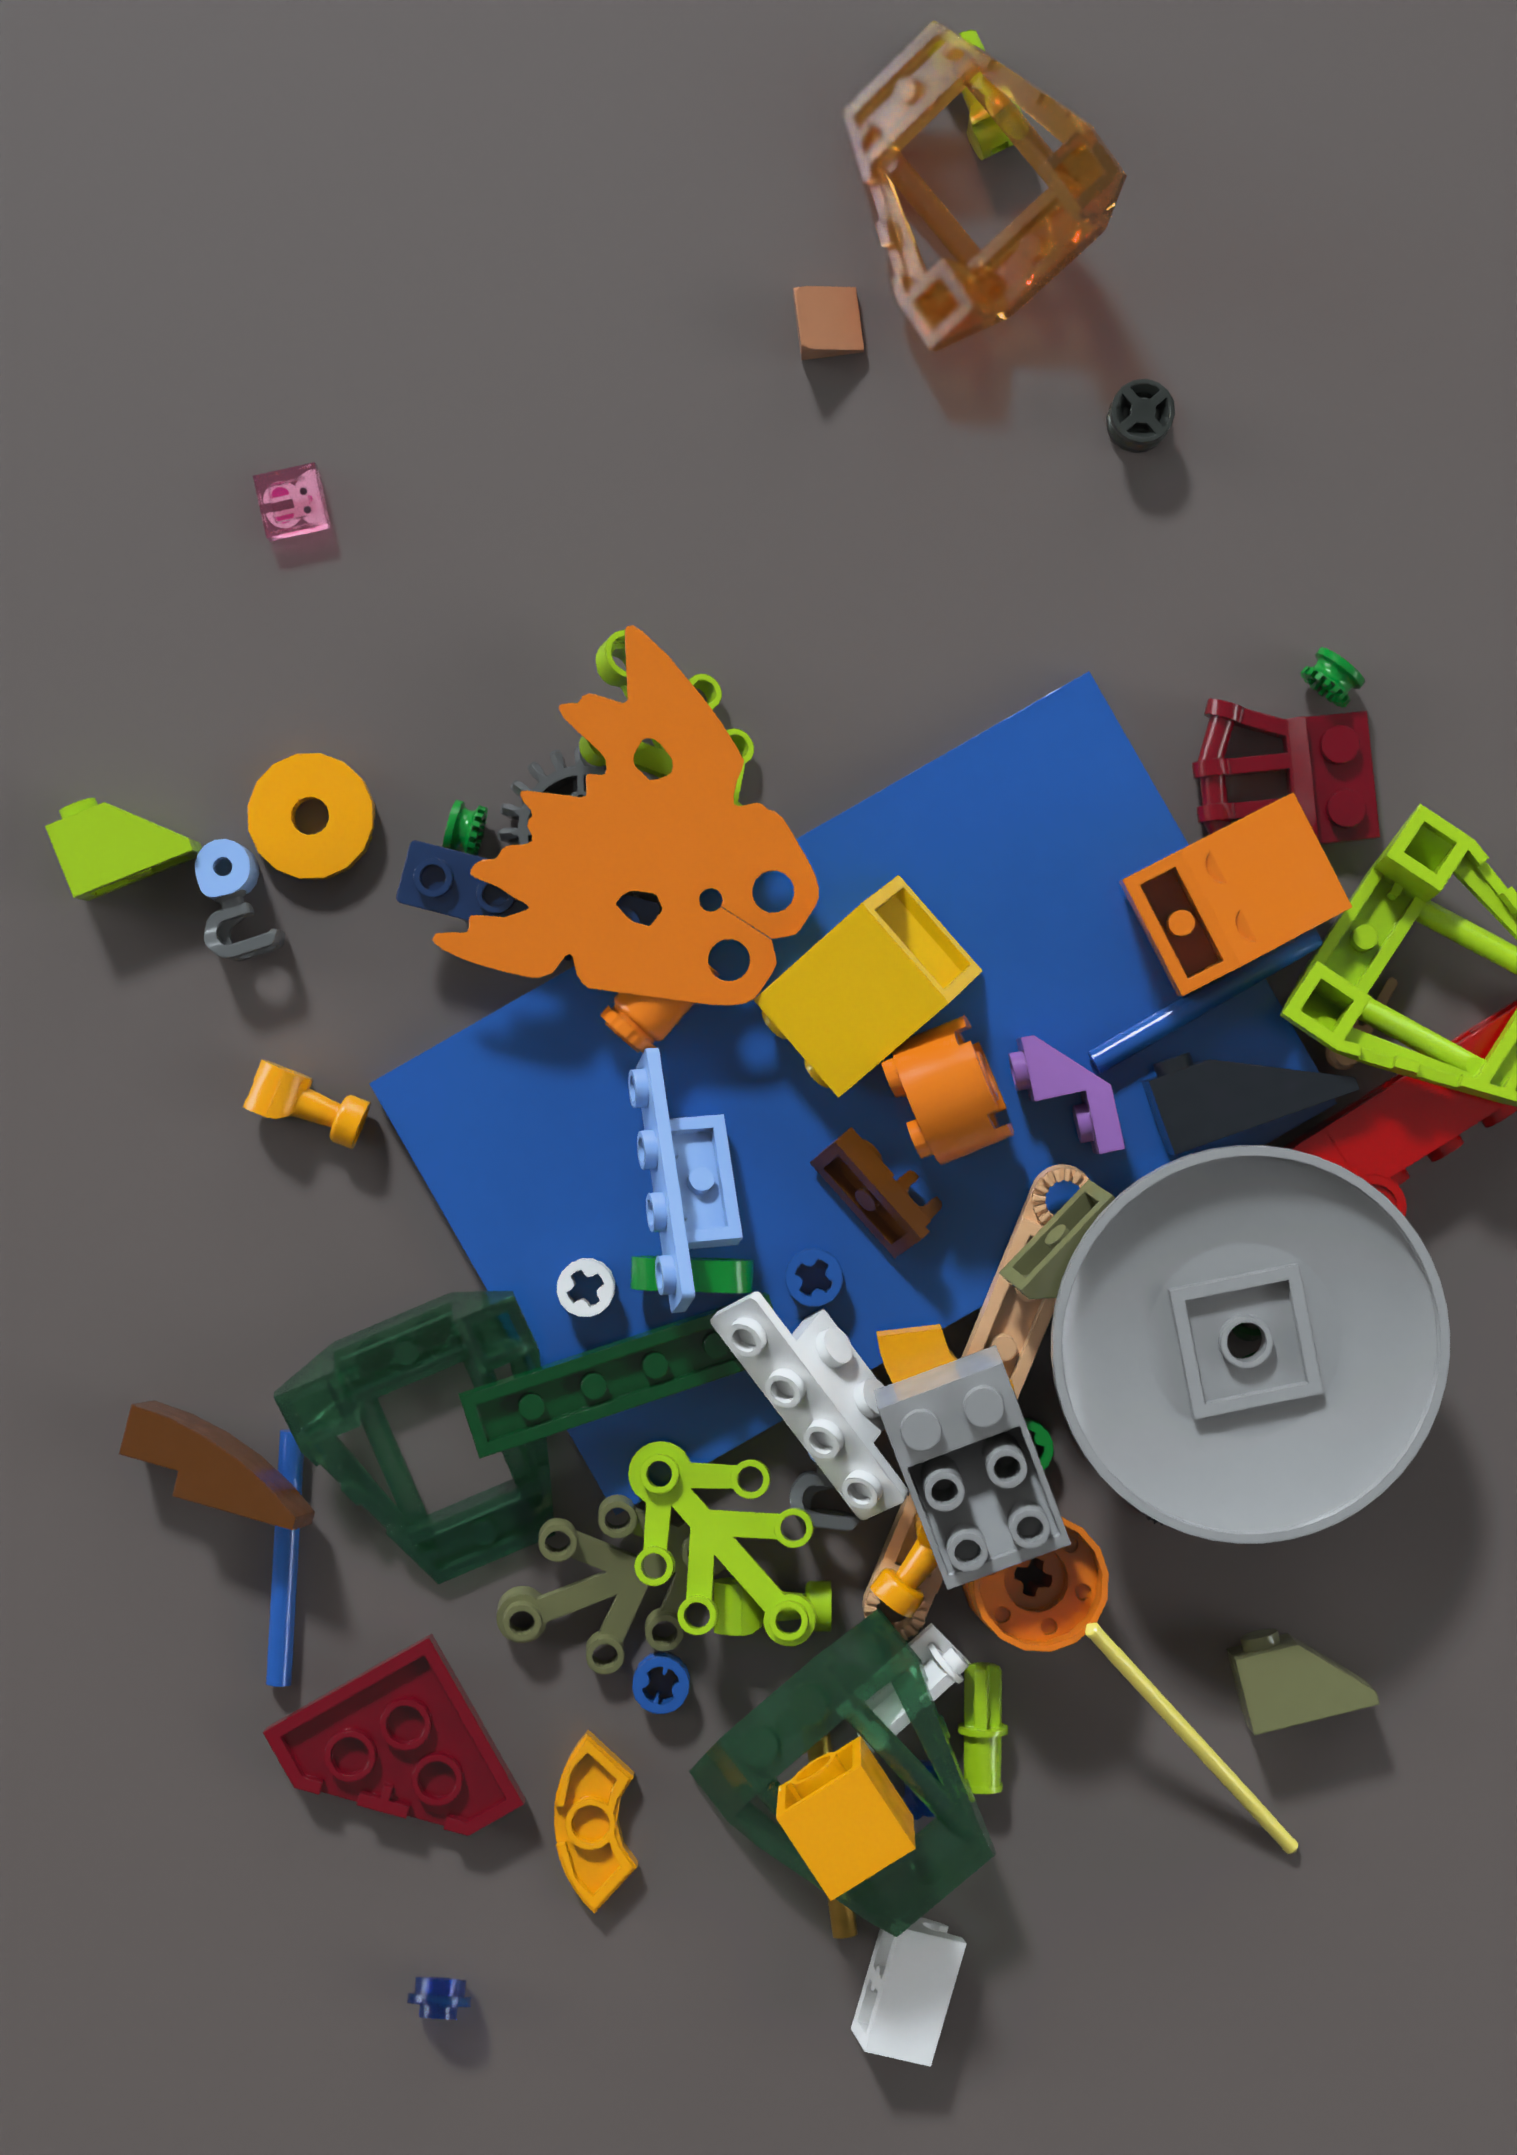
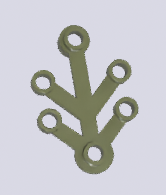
(615, 1580)

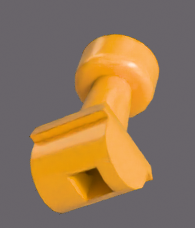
(287, 1093)
(900, 1587)

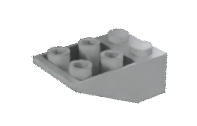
(971, 1467)

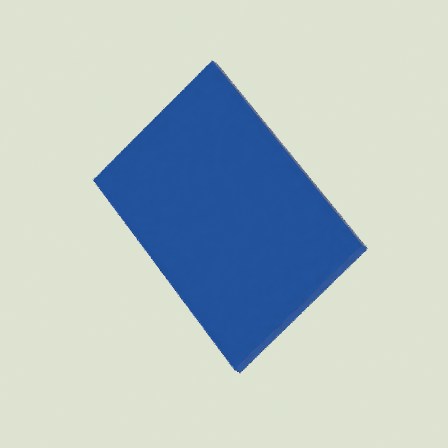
(1022, 862)

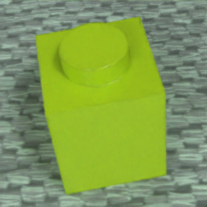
(112, 848)

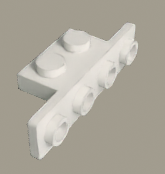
(821, 1395)

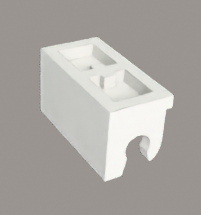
(908, 1992)

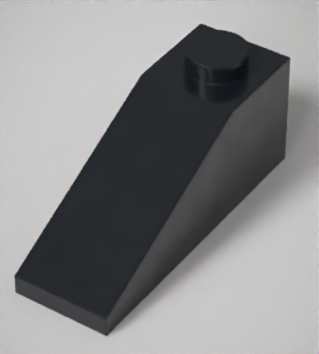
(1222, 1098)

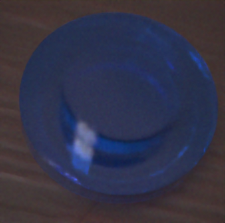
(439, 1997)

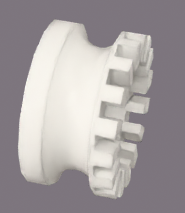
(582, 1306)

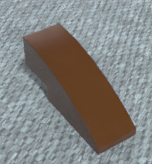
(212, 1466)

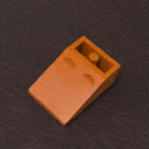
(1235, 895)

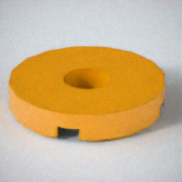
(274, 810)

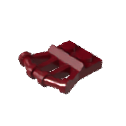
(1324, 766)

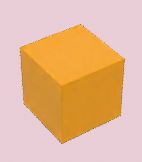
(845, 1818)

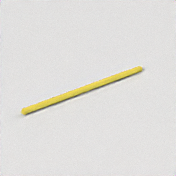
(1190, 1737)

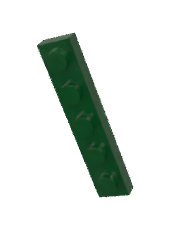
(597, 1383)

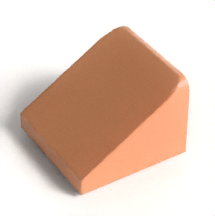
(827, 321)

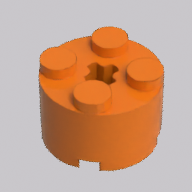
(948, 1092)

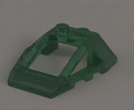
(344, 1388)
(807, 1709)

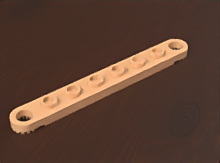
(1017, 1331)

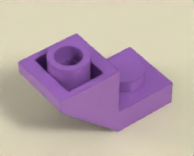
(1052, 1074)

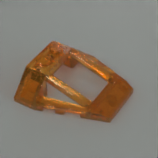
(1036, 246)

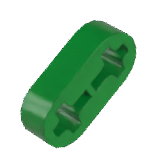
(708, 1273)

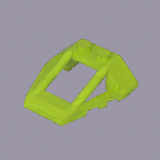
(1362, 940)

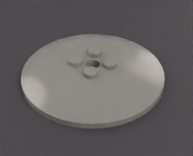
(1343, 1362)

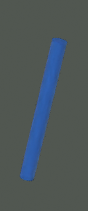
(1200, 1002)
(284, 1574)

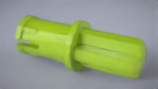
(983, 1727)

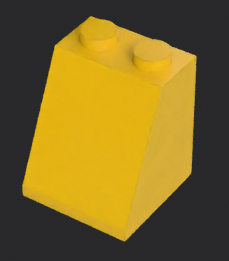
(867, 986)

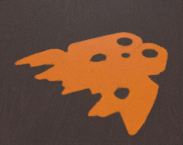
(643, 837)

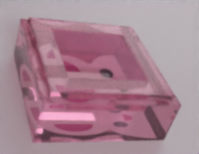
(292, 501)

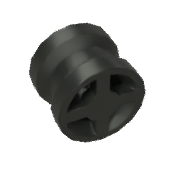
(1150, 406)

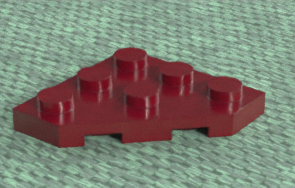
(400, 1745)

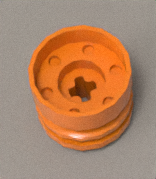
(1050, 1610)

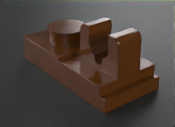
(868, 1188)

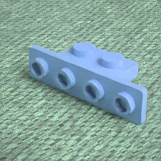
(691, 1181)

